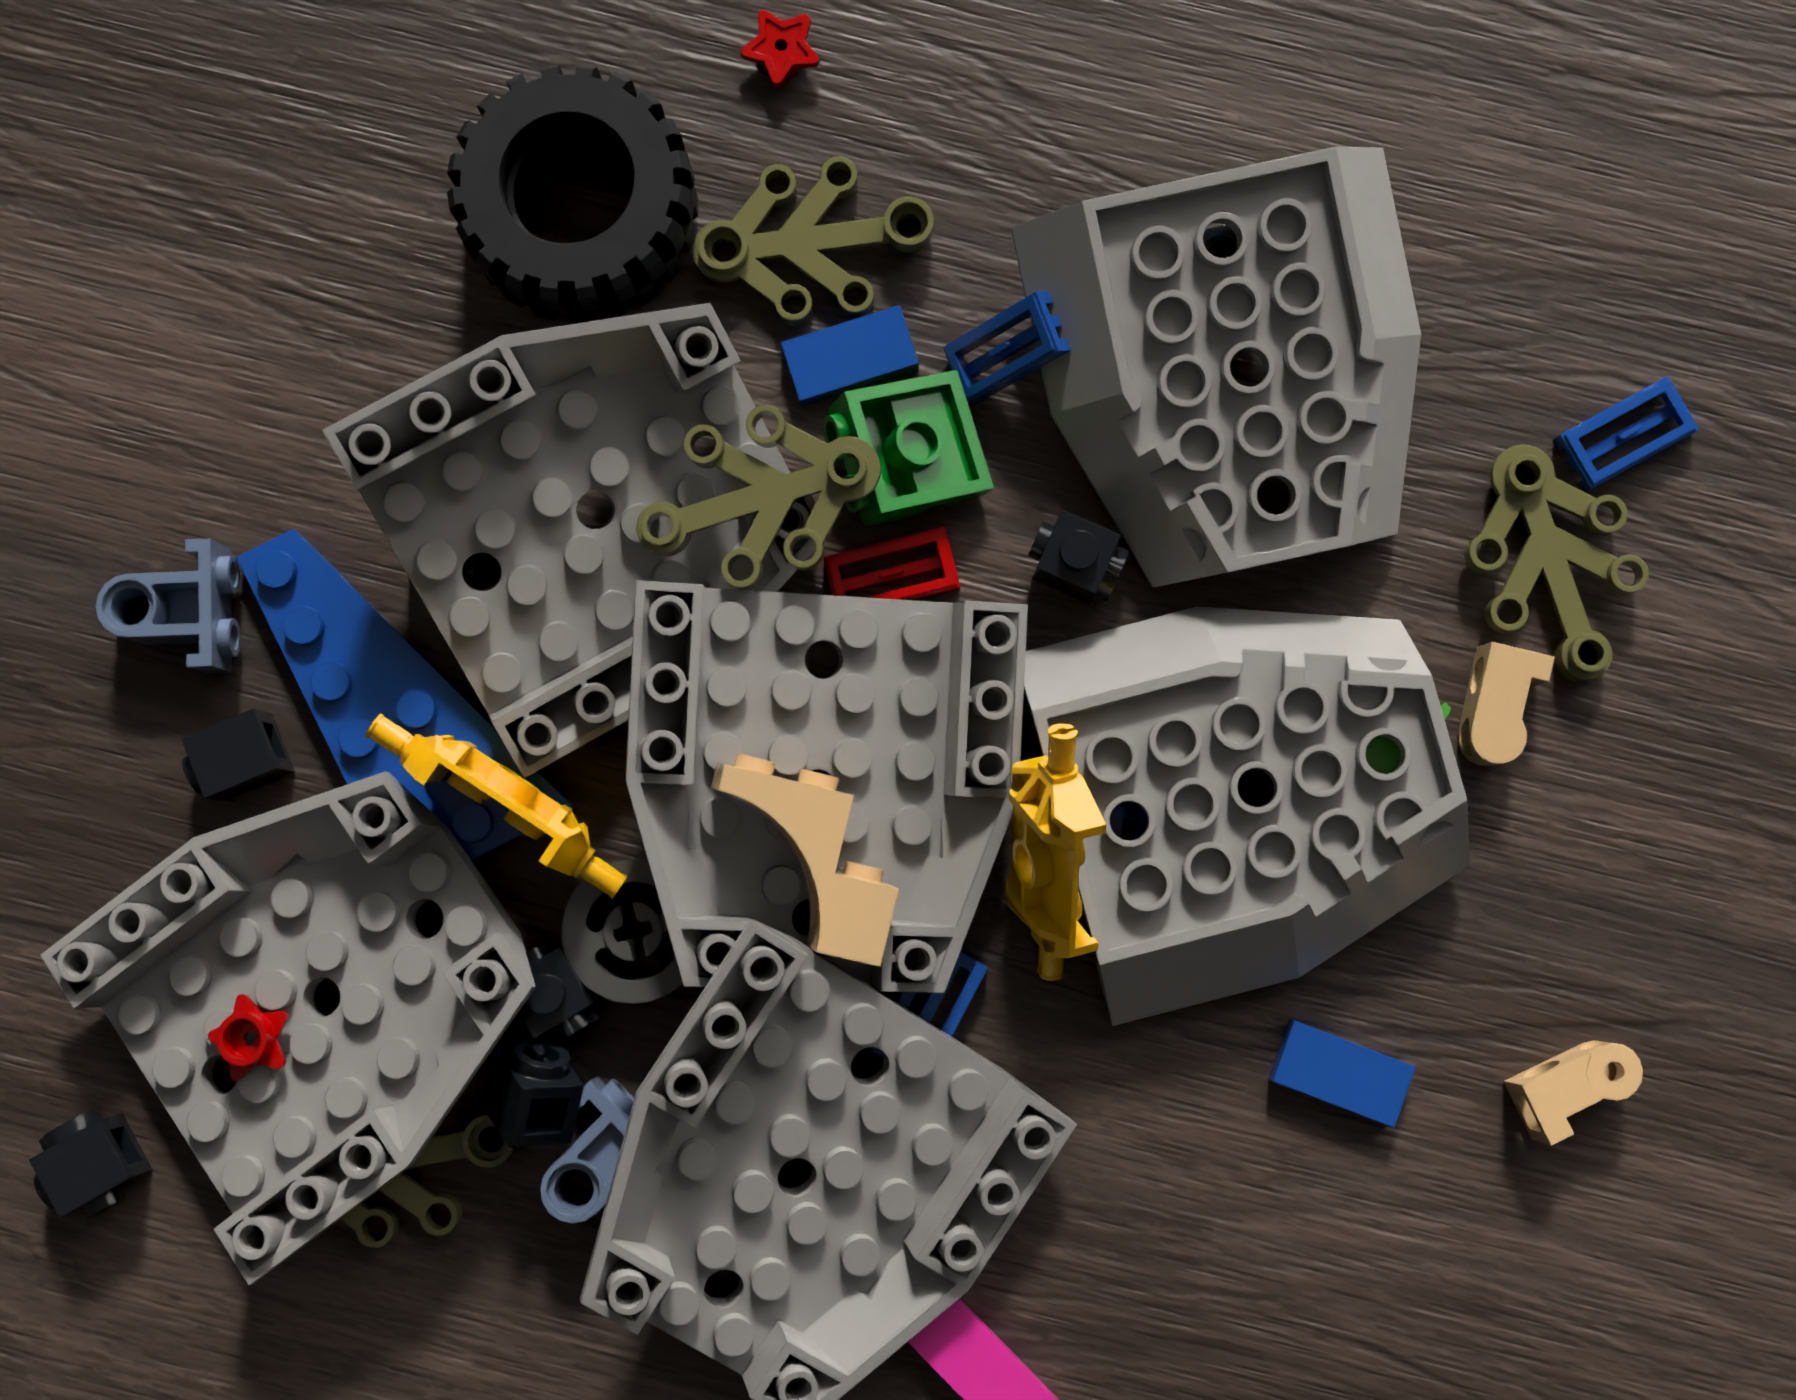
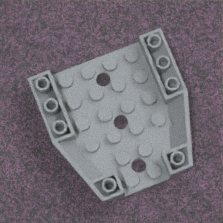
(1152, 341)
(495, 465)
(909, 723)
(1230, 890)
(270, 916)
(902, 1193)

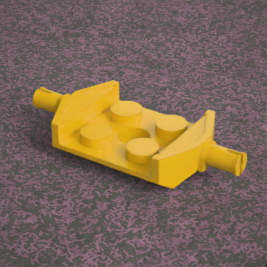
(481, 778)
(1048, 847)

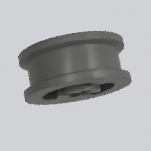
(585, 942)

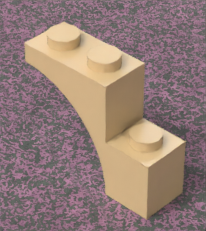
(847, 909)

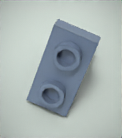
(182, 607)
(592, 1152)

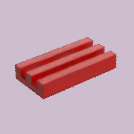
(891, 548)

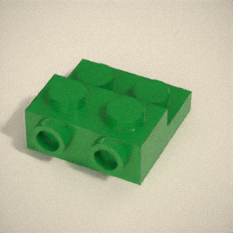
(922, 442)

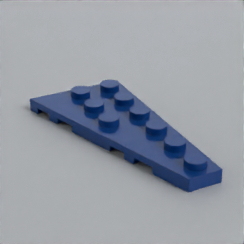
(361, 666)

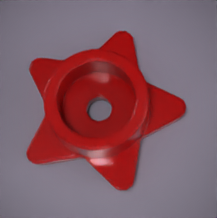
(781, 63)
(233, 1043)

